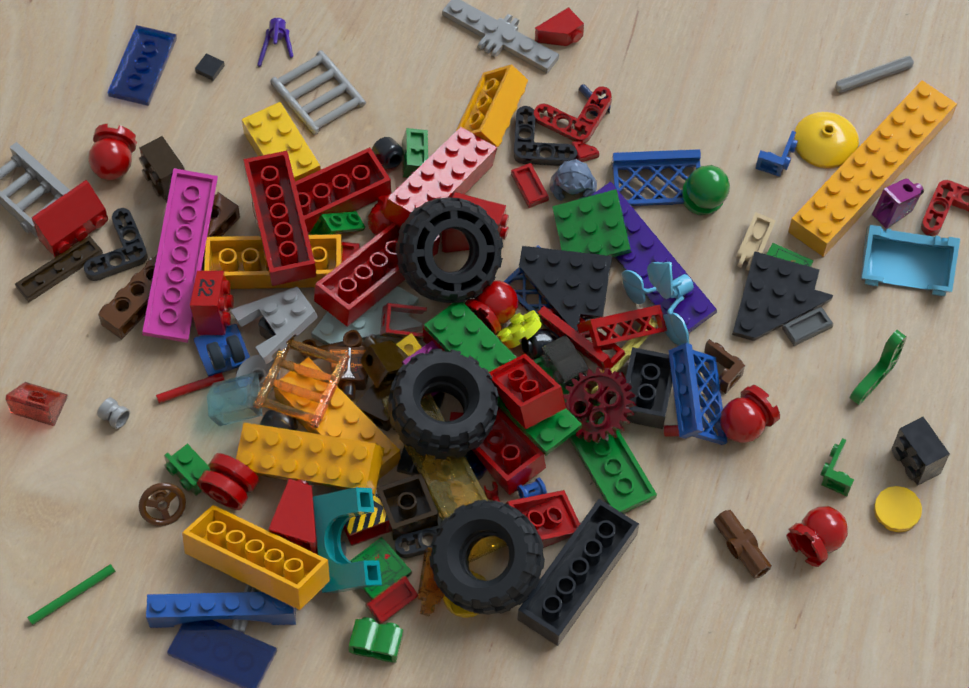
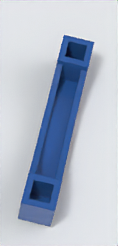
(175, 609)

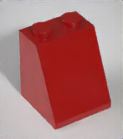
(455, 240)
(295, 516)

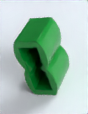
(376, 640)

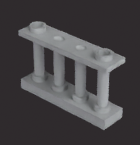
(33, 170)

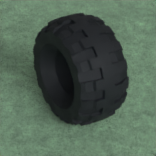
(416, 246)
(449, 374)
(457, 538)

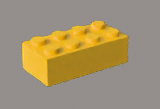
(273, 132)

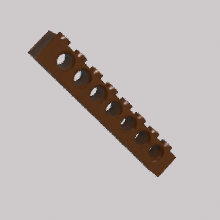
(123, 322)

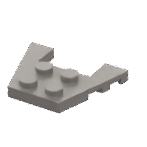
(284, 312)

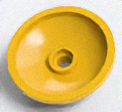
(826, 148)

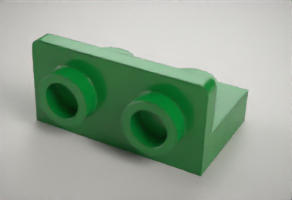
(187, 467)

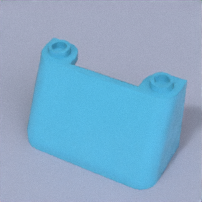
(909, 260)

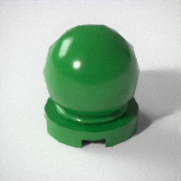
(705, 190)

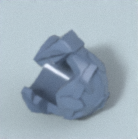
(573, 178)

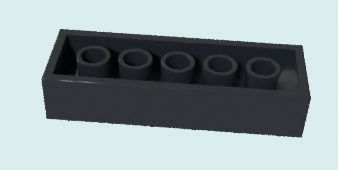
(578, 572)

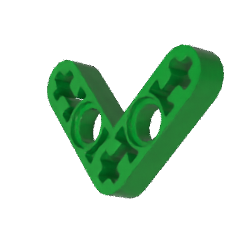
(888, 359)

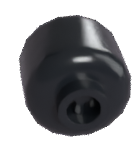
(388, 152)
(533, 346)

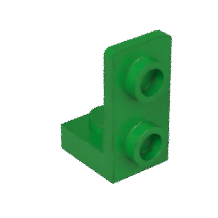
(338, 223)
(834, 480)

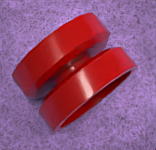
(228, 481)

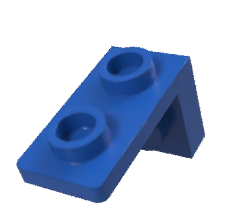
(774, 164)

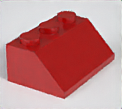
(70, 219)

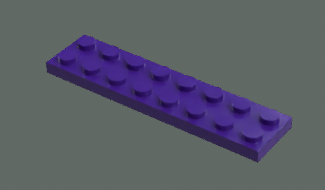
(647, 249)

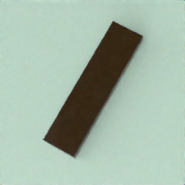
(58, 269)

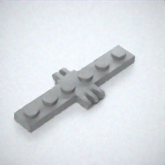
(500, 35)

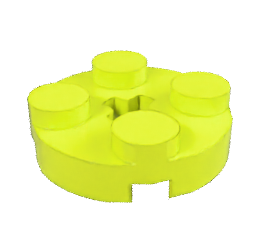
(520, 327)

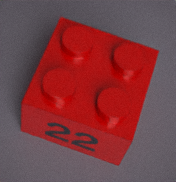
(211, 303)

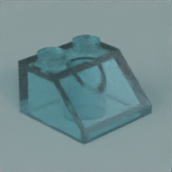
(234, 399)

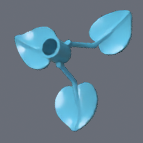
(661, 278)

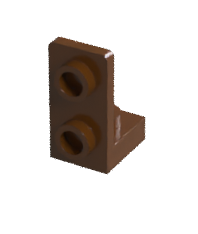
(733, 365)

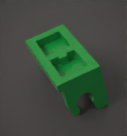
(415, 150)

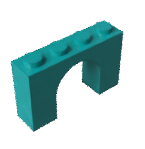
(331, 515)

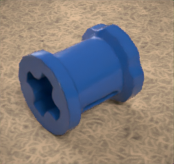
(538, 485)

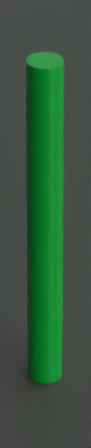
(71, 594)

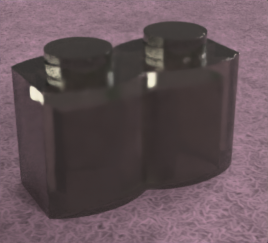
(563, 361)

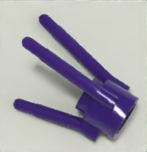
(276, 31)

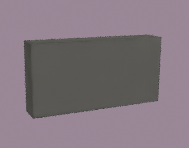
(807, 326)

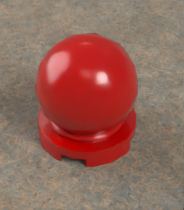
(112, 151)
(494, 305)
(747, 416)
(820, 533)

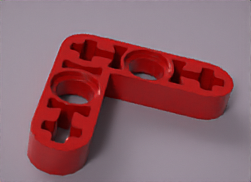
(581, 122)
(953, 198)

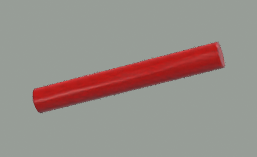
(188, 388)

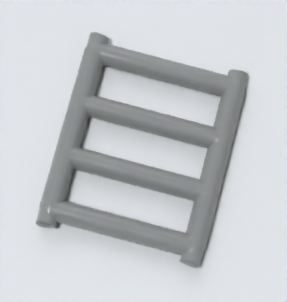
(302, 112)

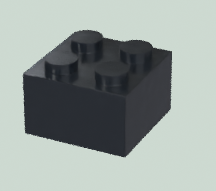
(920, 451)

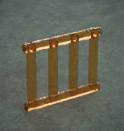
(322, 399)

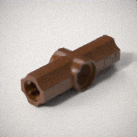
(742, 544)

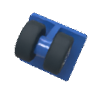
(222, 352)

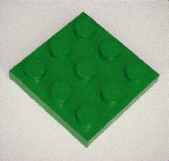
(593, 225)

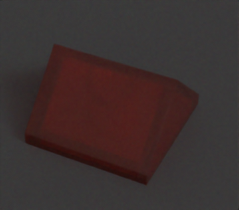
(36, 403)

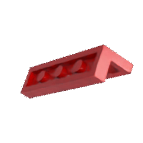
(625, 320)
(579, 340)

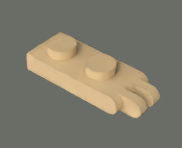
(755, 238)

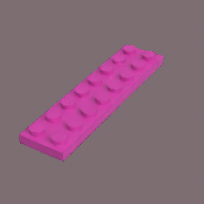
(179, 255)

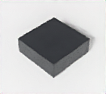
(209, 67)

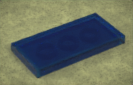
(142, 65)
(223, 652)

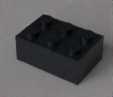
(651, 383)

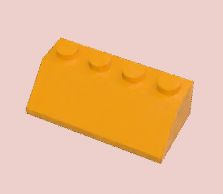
(494, 103)

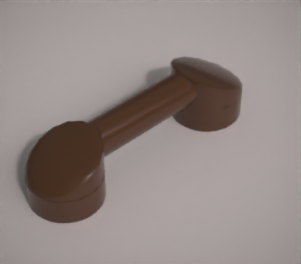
(350, 339)

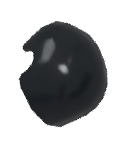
(279, 420)

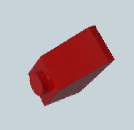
(560, 29)

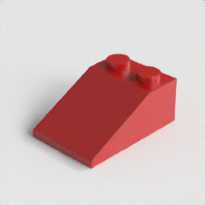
(527, 391)
(510, 454)
(550, 515)

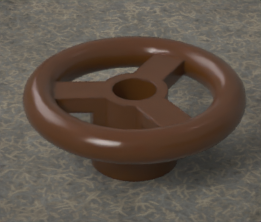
(158, 494)

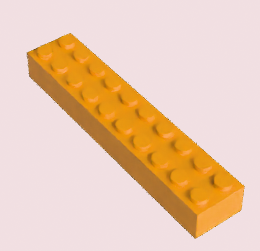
(872, 168)

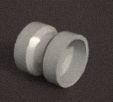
(113, 413)

